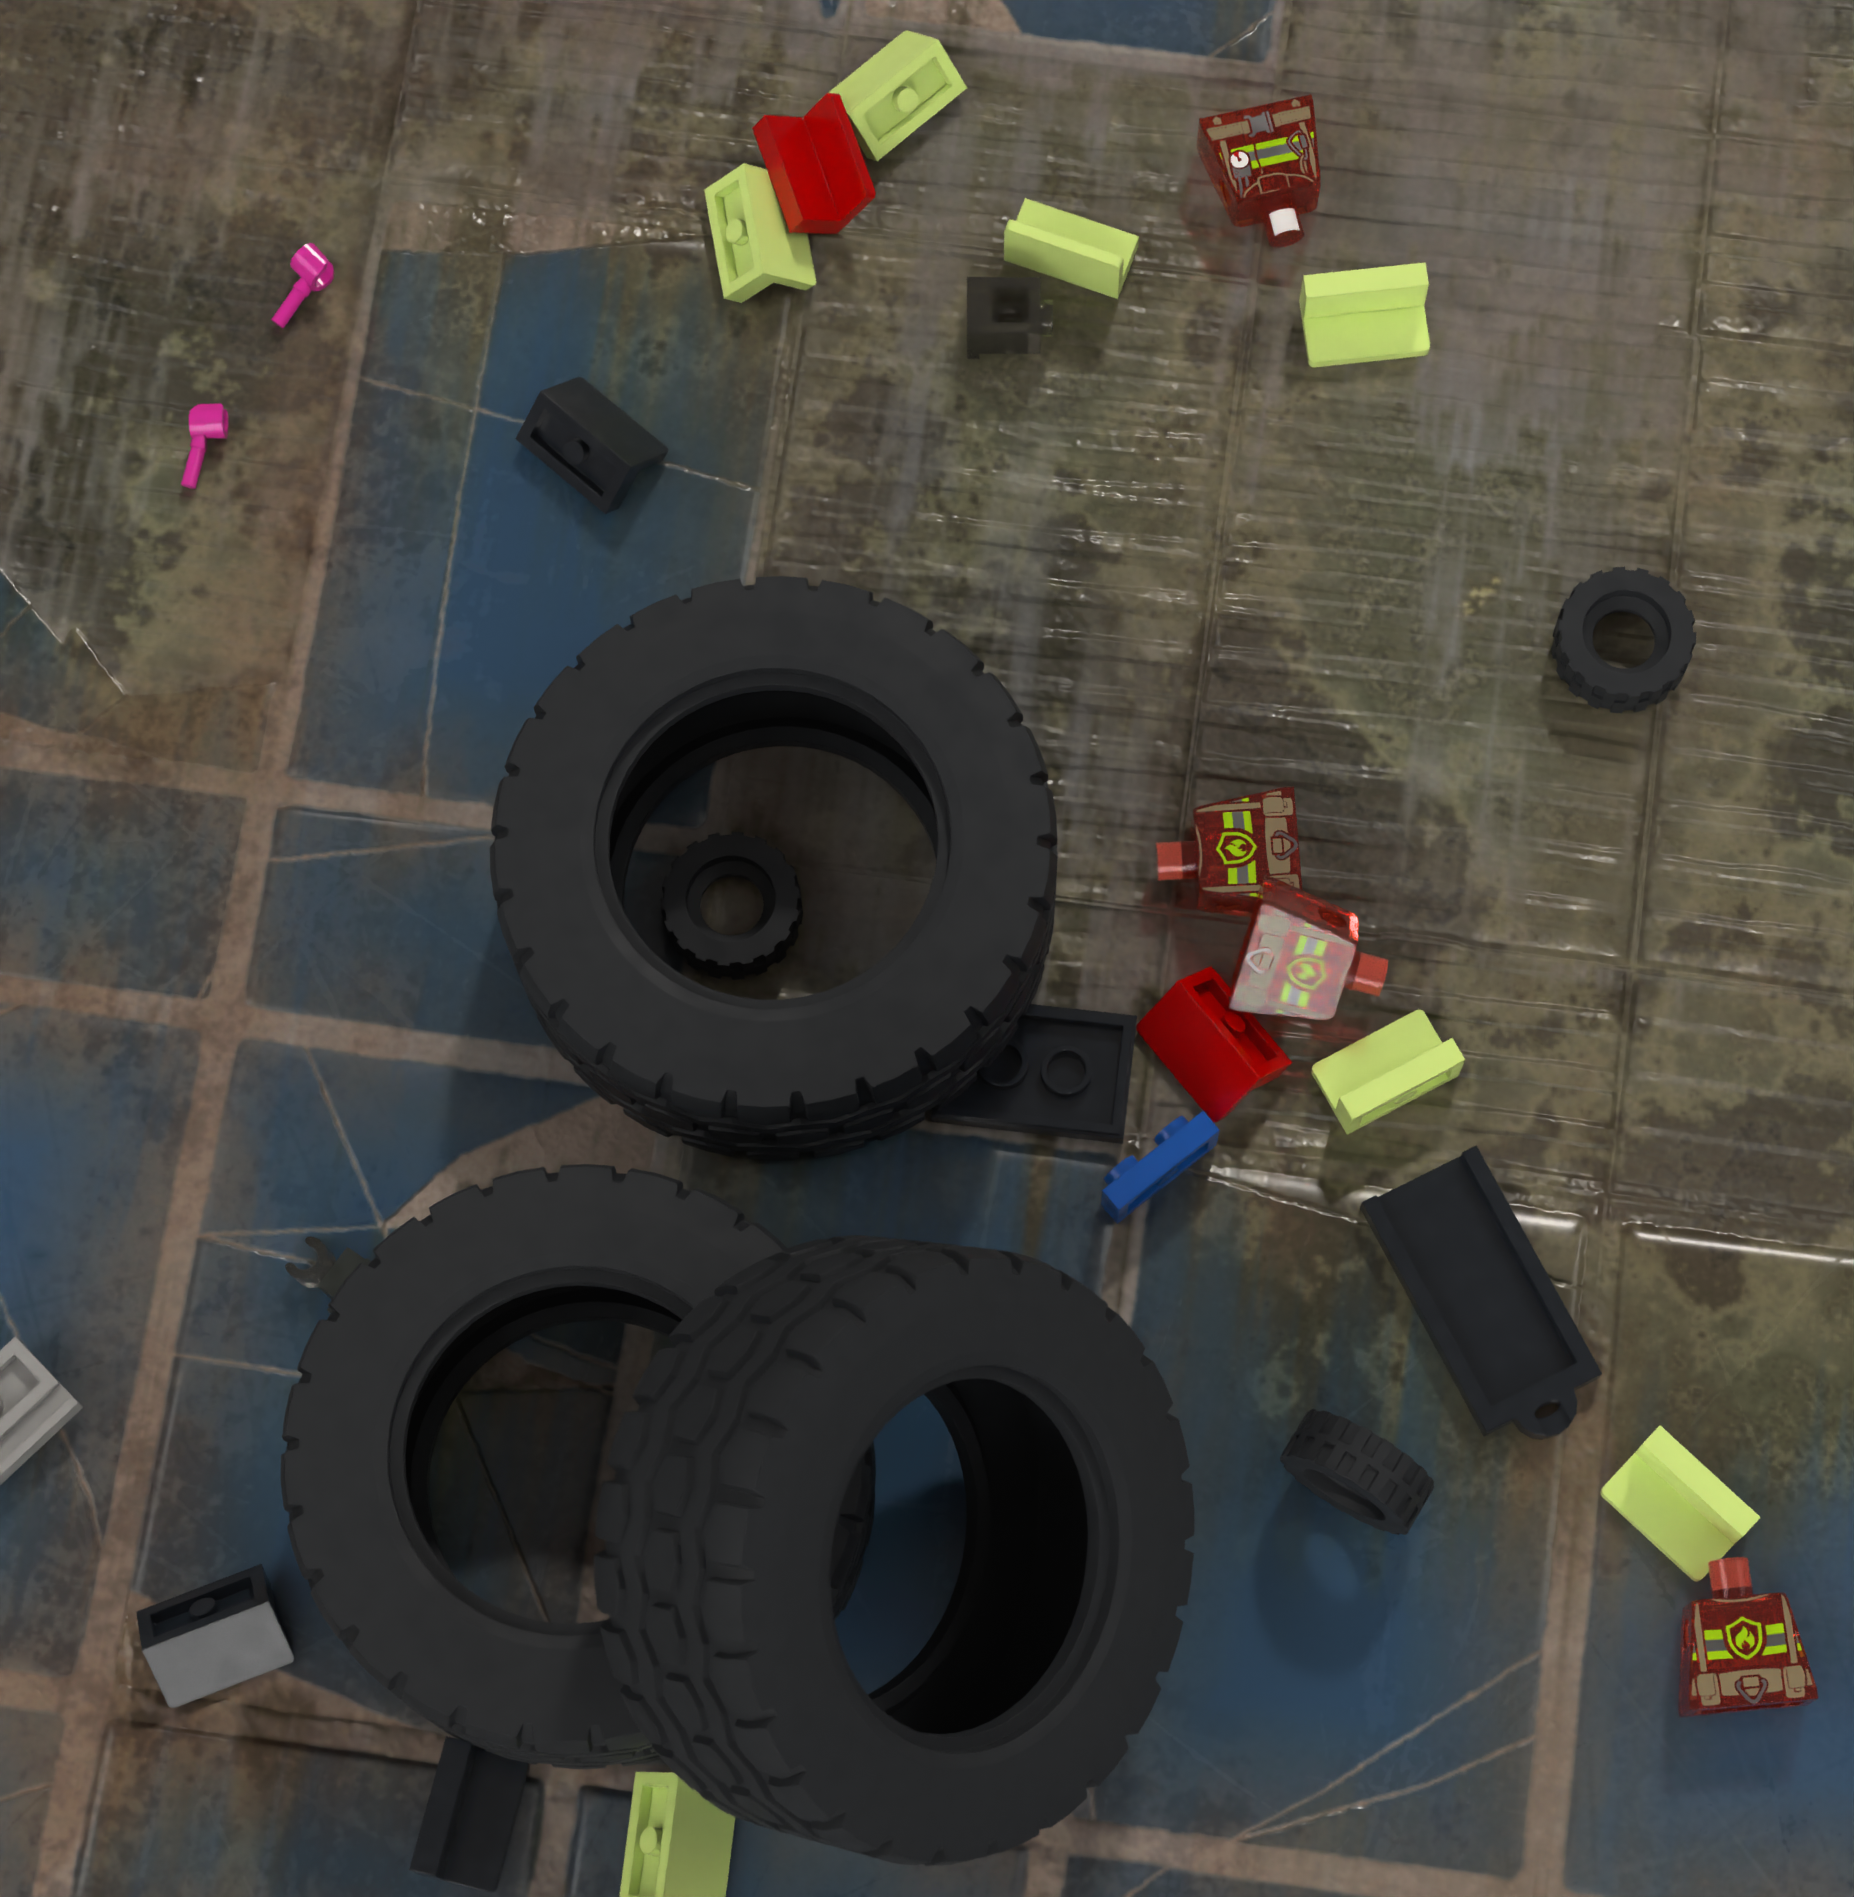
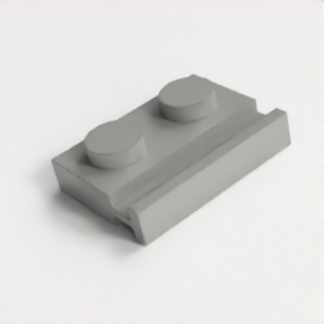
(30, 1406)

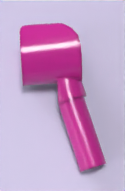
(314, 274)
(205, 423)

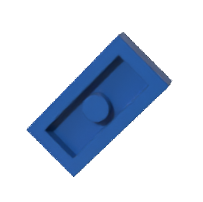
(1178, 1148)

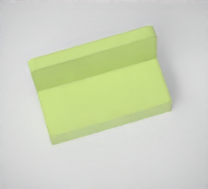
(898, 91)
(753, 237)
(1070, 248)
(1365, 314)
(1386, 1070)
(1678, 1504)
(675, 1841)

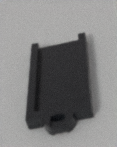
(1483, 1296)

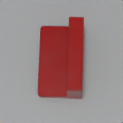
(815, 167)
(1209, 1047)

